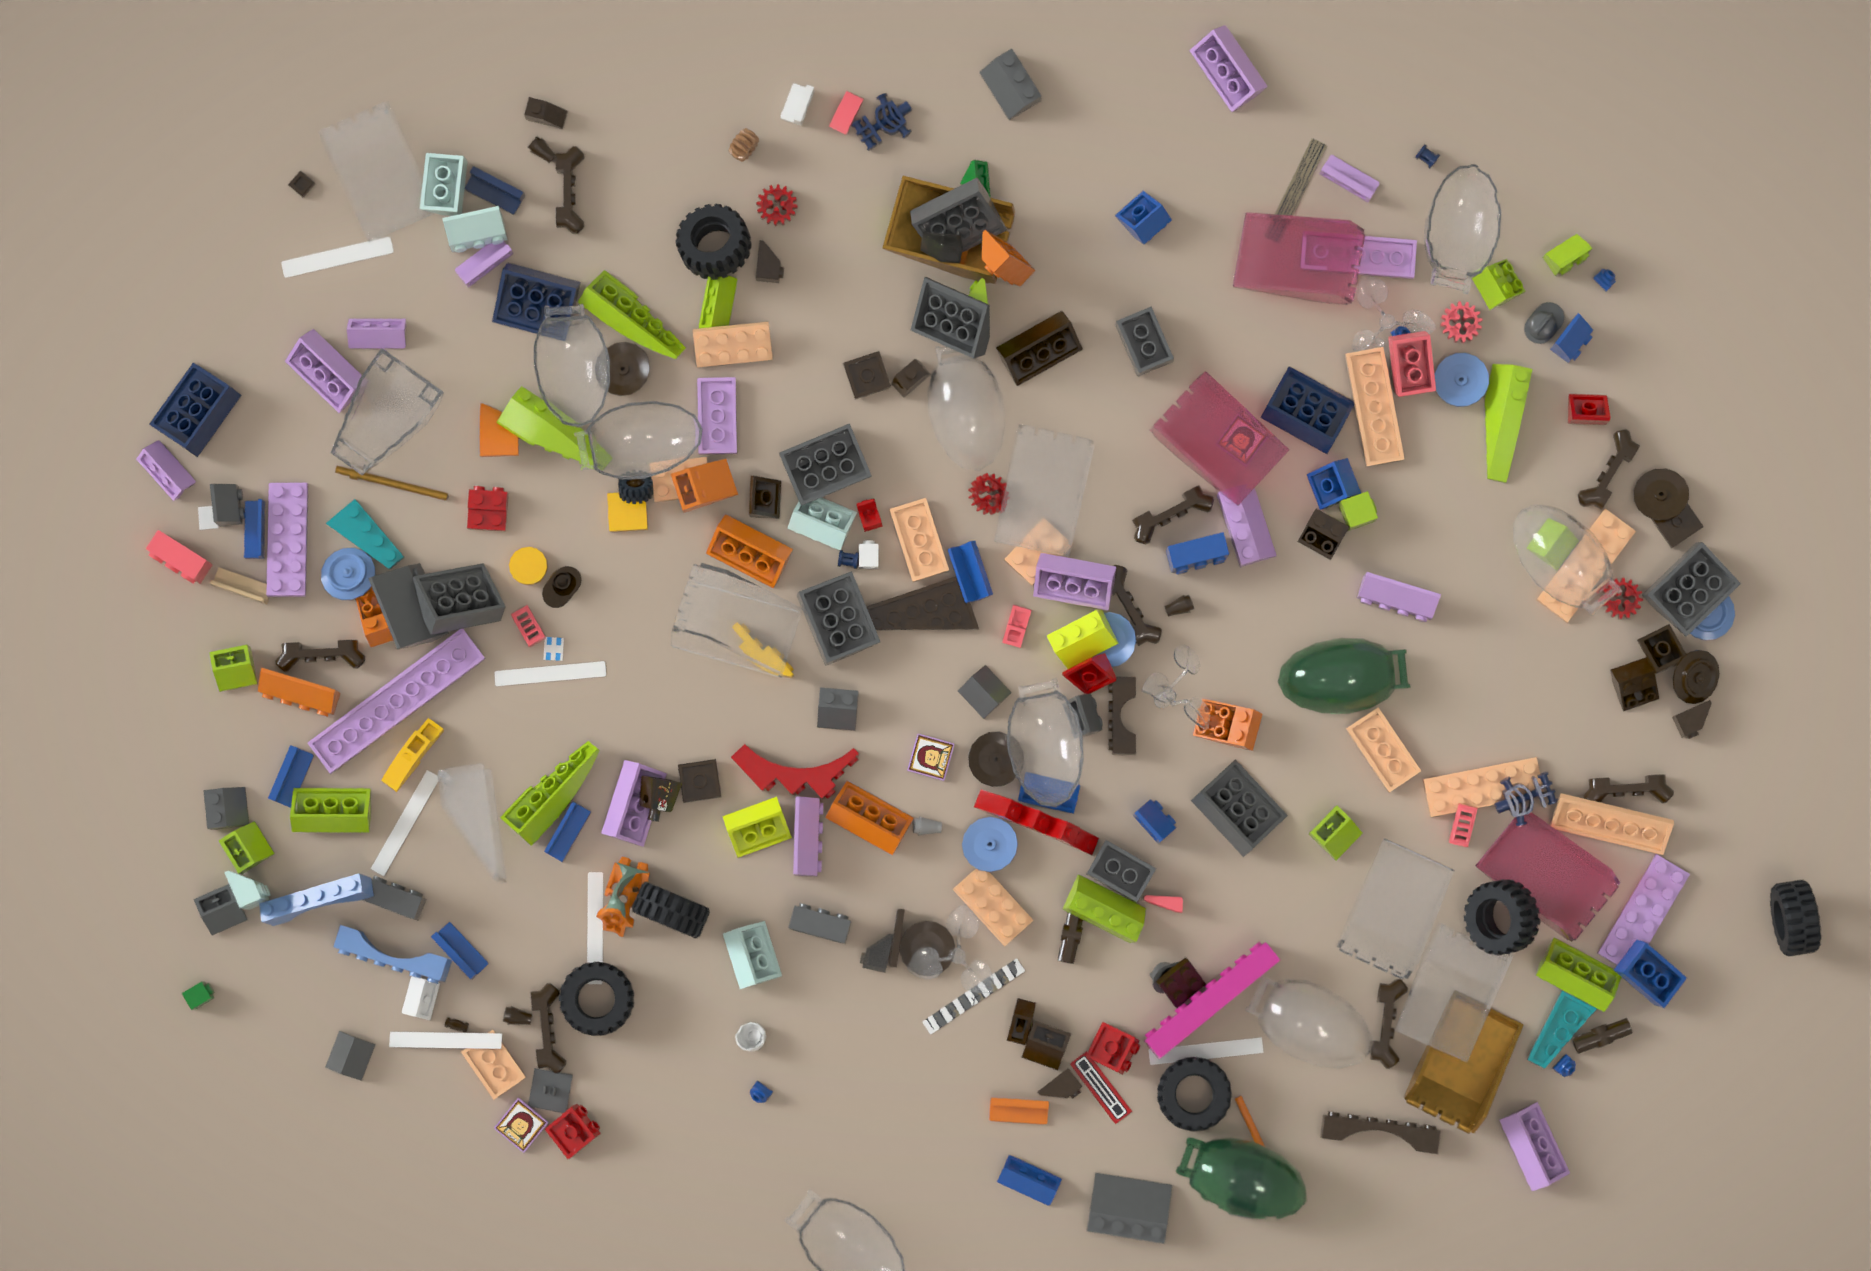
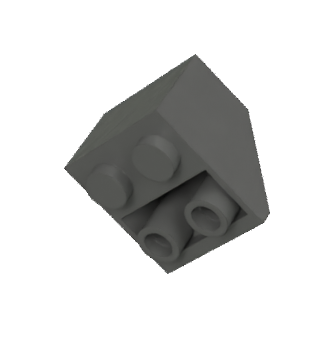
(220, 910)

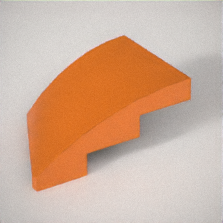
(494, 438)

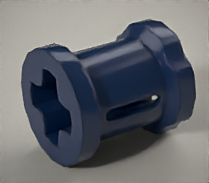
(1427, 156)
(848, 559)

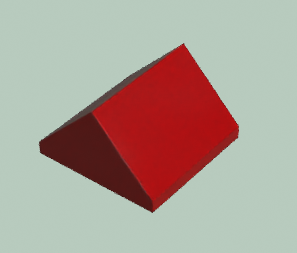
(1588, 409)
(1091, 674)

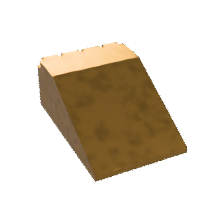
(905, 240)
(1461, 1088)

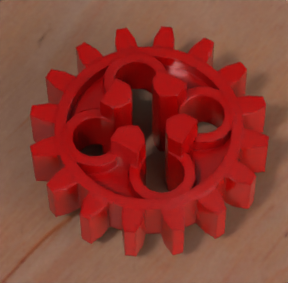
(768, 204)
(980, 488)
(1612, 606)

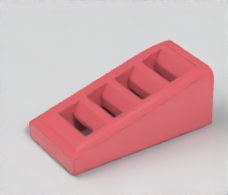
(538, 638)
(1457, 840)
(1171, 903)

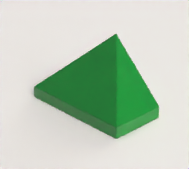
(979, 170)

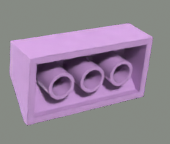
(1228, 68)
(324, 369)
(1247, 529)
(1074, 581)
(1398, 596)
(625, 816)
(807, 836)
(1534, 1146)

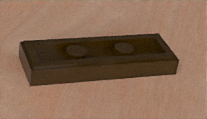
(896, 938)

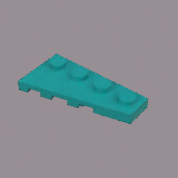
(362, 531)
(1562, 1023)

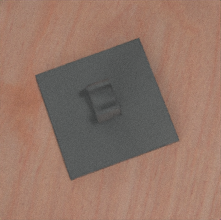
(550, 1090)

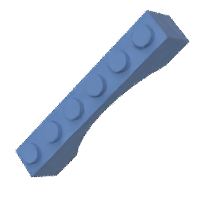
(343, 890)
(428, 965)

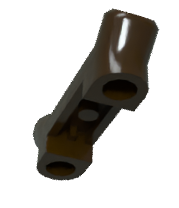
(565, 165)
(1626, 451)
(1146, 522)
(1143, 631)
(346, 650)
(1653, 783)
(1381, 1049)
(547, 1056)

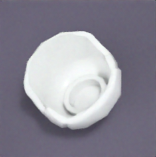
(751, 1037)

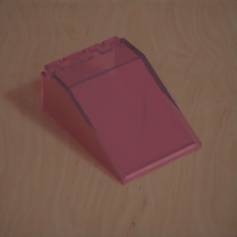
(1300, 257)
(1219, 439)
(1555, 870)

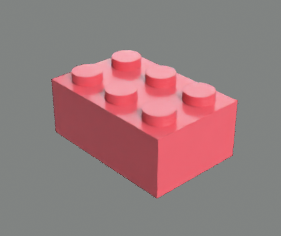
(1412, 363)
(178, 557)

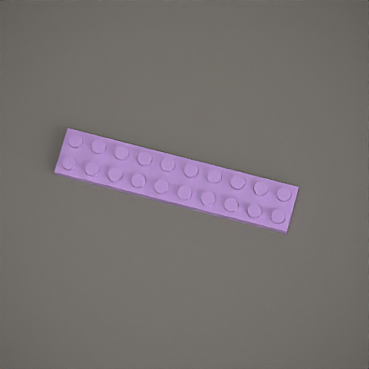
(396, 700)

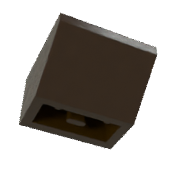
(1323, 534)
(1635, 684)
(1046, 1045)

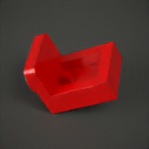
(869, 515)

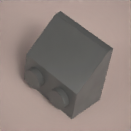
(227, 504)
(837, 709)
(1086, 711)
(226, 807)

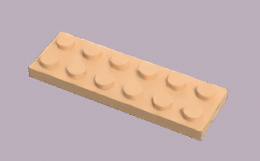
(1374, 406)
(1613, 536)
(1478, 786)
(1612, 824)

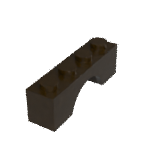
(1122, 741)

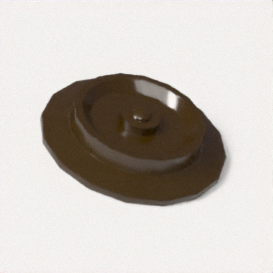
(627, 368)
(1661, 494)
(1696, 676)
(990, 760)
(927, 935)

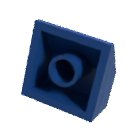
(1143, 217)
(1572, 339)
(1333, 483)
(1154, 820)

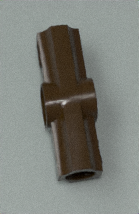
(1070, 939)
(1602, 1035)

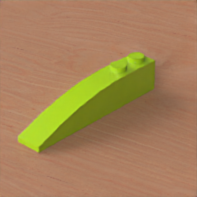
(624, 313)
(1503, 416)
(534, 423)
(545, 802)

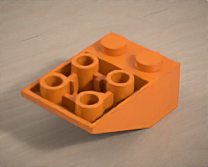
(704, 484)
(373, 620)
(1230, 725)

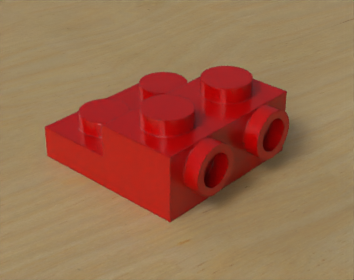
(487, 509)
(1113, 1048)
(573, 1130)

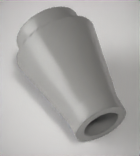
(926, 826)

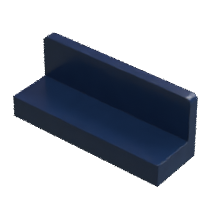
(494, 191)

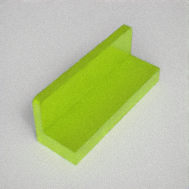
(718, 302)

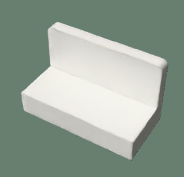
(797, 104)
(420, 998)

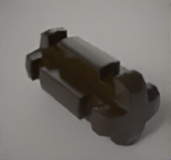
(456, 1025)

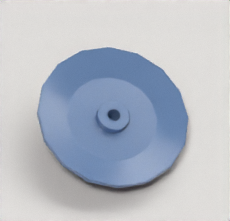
(1461, 379)
(347, 573)
(1717, 622)
(1125, 636)
(989, 844)

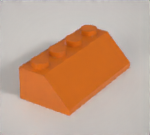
(1004, 260)
(749, 551)
(298, 691)
(869, 817)

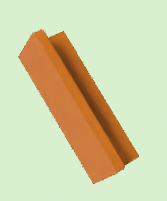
(1018, 1110)

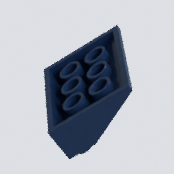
(526, 293)
(195, 409)
(1307, 410)

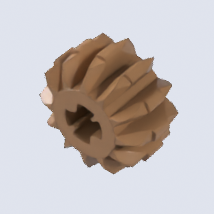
(743, 144)

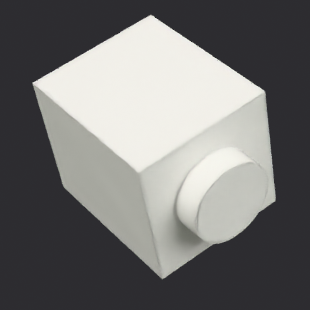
(868, 555)

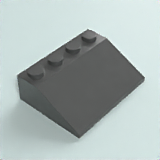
(960, 212)
(952, 319)
(825, 464)
(1691, 588)
(458, 598)
(401, 606)
(838, 618)
(1239, 808)
(1129, 1208)

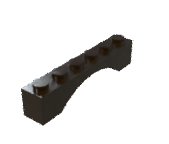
(1421, 1139)

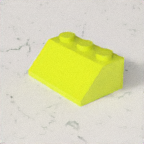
(1082, 639)
(757, 827)

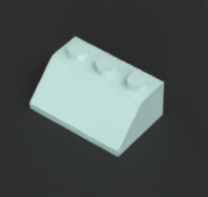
(443, 184)
(475, 229)
(823, 522)
(247, 891)
(752, 954)

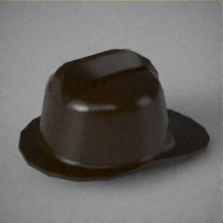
(561, 586)

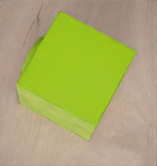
(1358, 510)

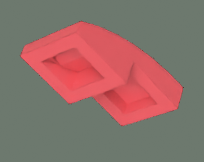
(846, 112)
(1016, 626)

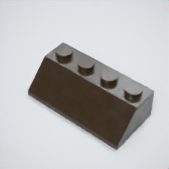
(1039, 348)

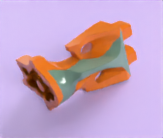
(616, 913)

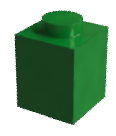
(198, 995)

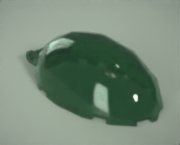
(1342, 675)
(1244, 1178)

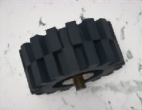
(635, 490)

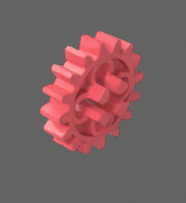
(1468, 313)

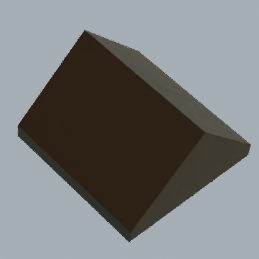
(764, 497)

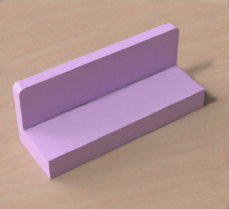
(1349, 178)
(483, 262)
(376, 333)
(165, 469)

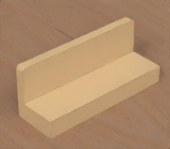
(240, 585)

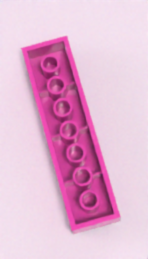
(1210, 1001)

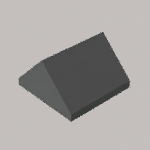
(984, 691)
(350, 1056)

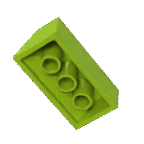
(331, 810)
(1105, 909)
(1579, 974)

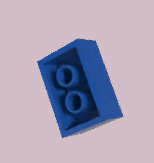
(1197, 553)
(1650, 973)

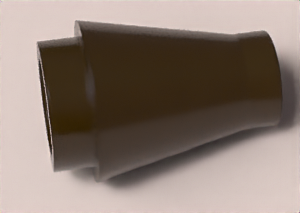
(541, 149)
(1180, 606)
(515, 1016)

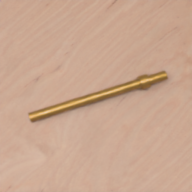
(391, 483)

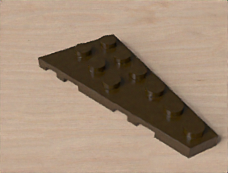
(927, 608)

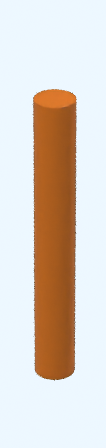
(1249, 1121)

